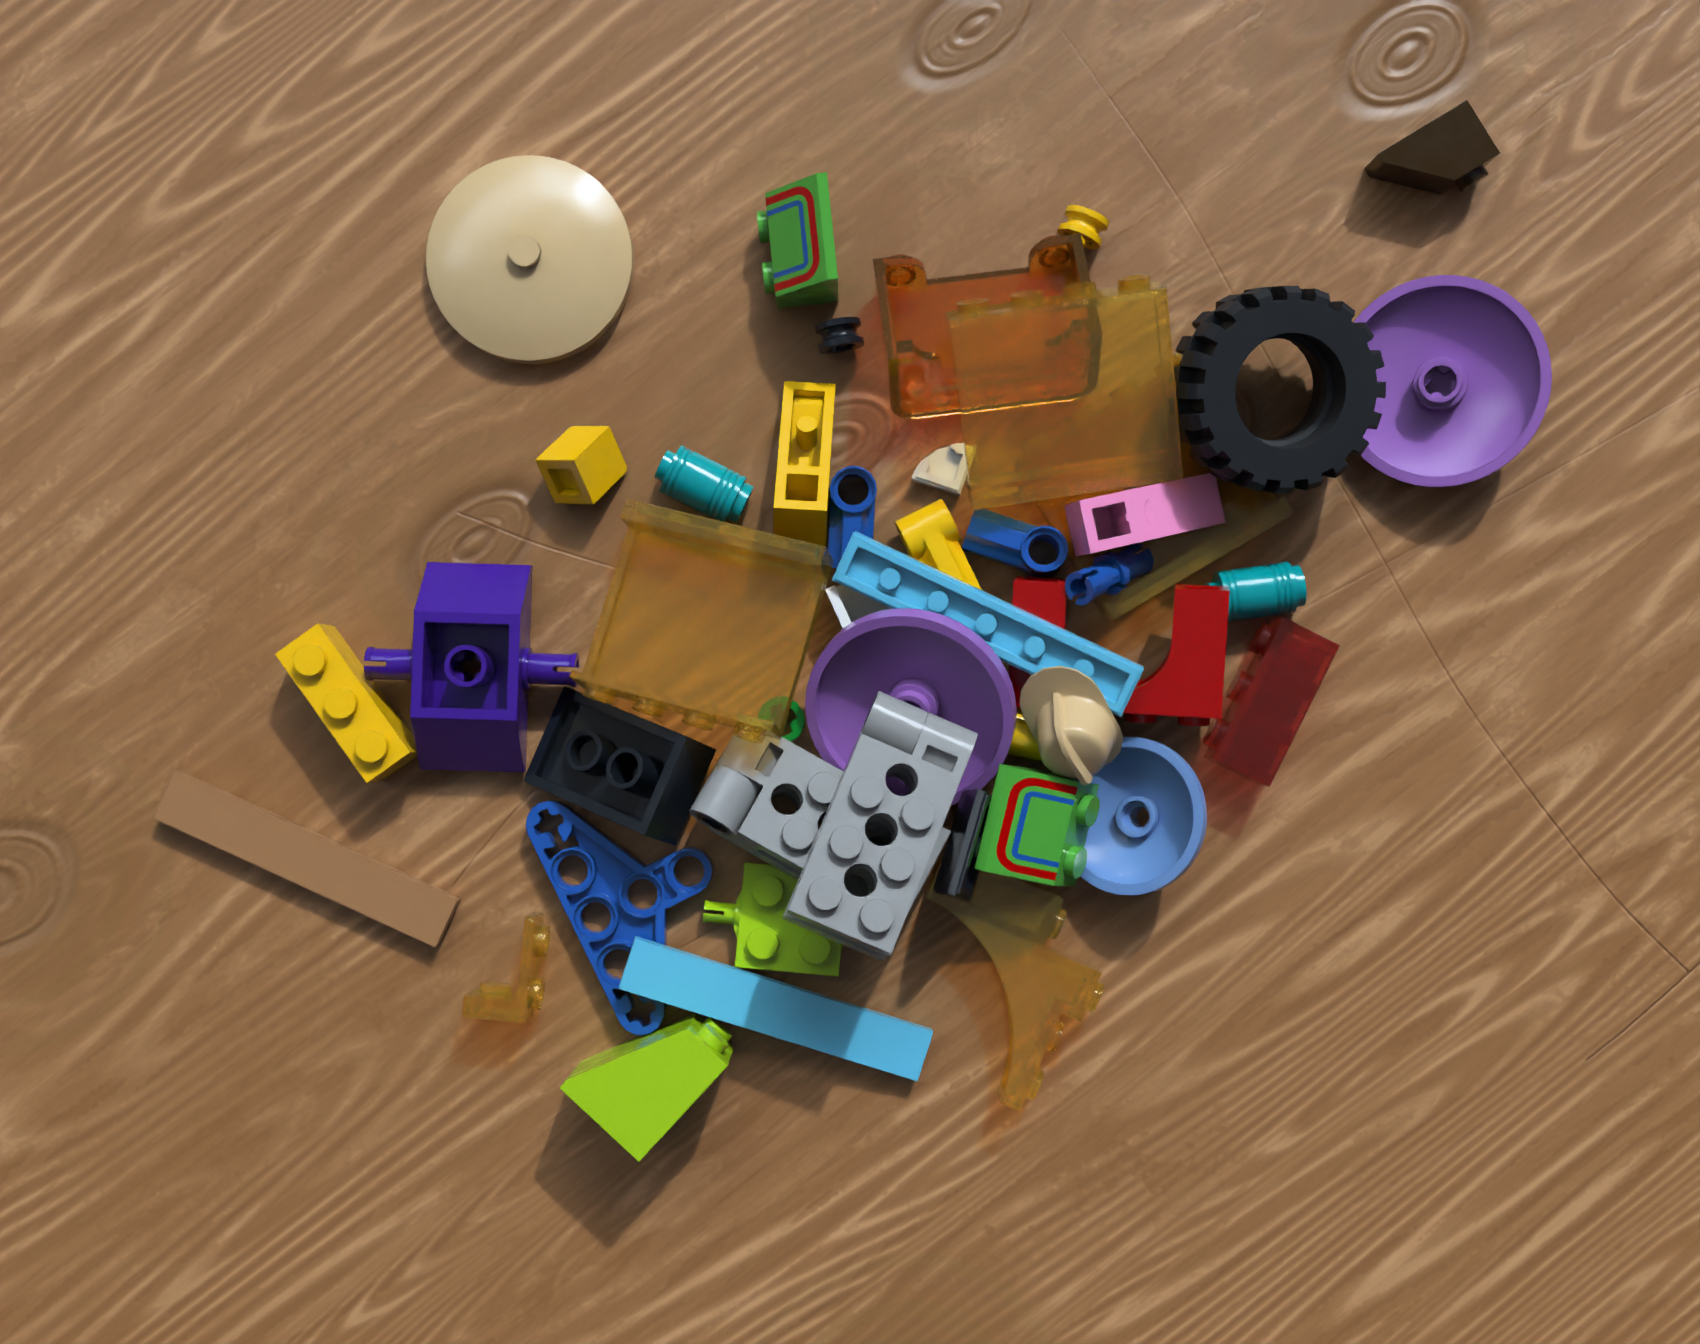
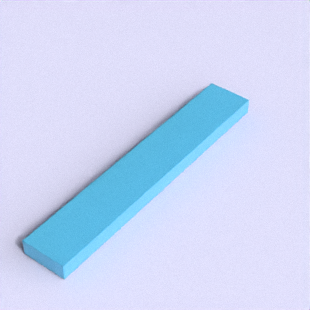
(1009, 630)
(775, 1008)

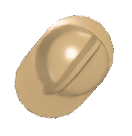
(1070, 722)

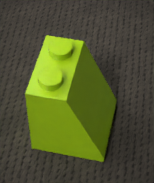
(650, 1080)

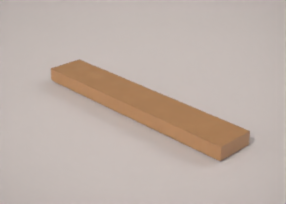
(306, 858)

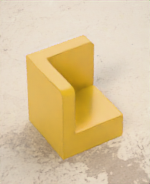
(582, 464)

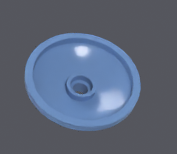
(1147, 858)

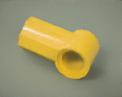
(934, 540)

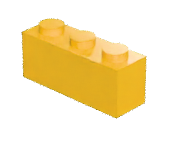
(348, 703)

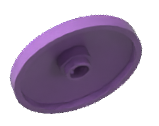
(1460, 380)
(924, 663)

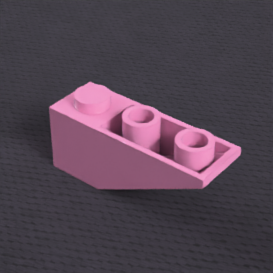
(1144, 514)

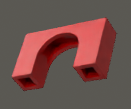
(1192, 673)

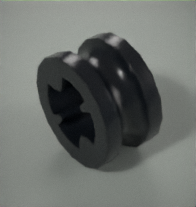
(839, 335)

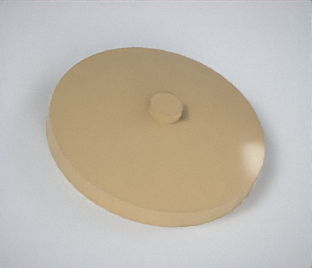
(530, 259)

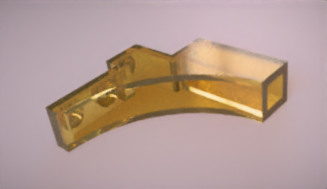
(1038, 981)

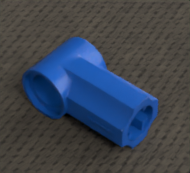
(847, 518)
(1008, 542)

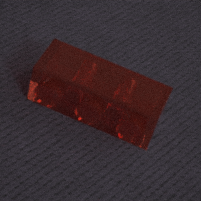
(1269, 700)

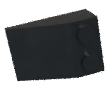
(619, 766)

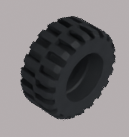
(1340, 402)

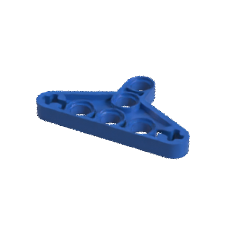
(608, 882)

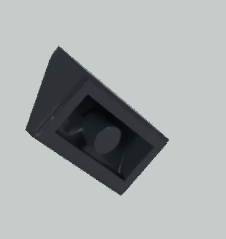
(957, 872)

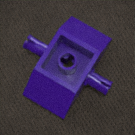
(460, 719)

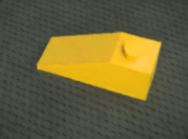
(804, 461)

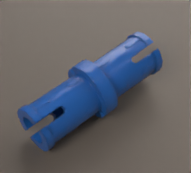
(1109, 574)

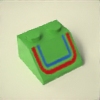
(800, 243)
(1037, 826)

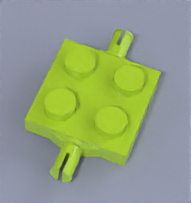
(761, 933)

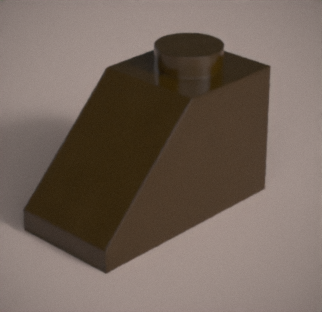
(1439, 154)

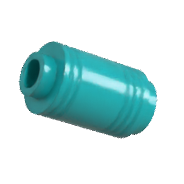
(703, 484)
(1262, 590)

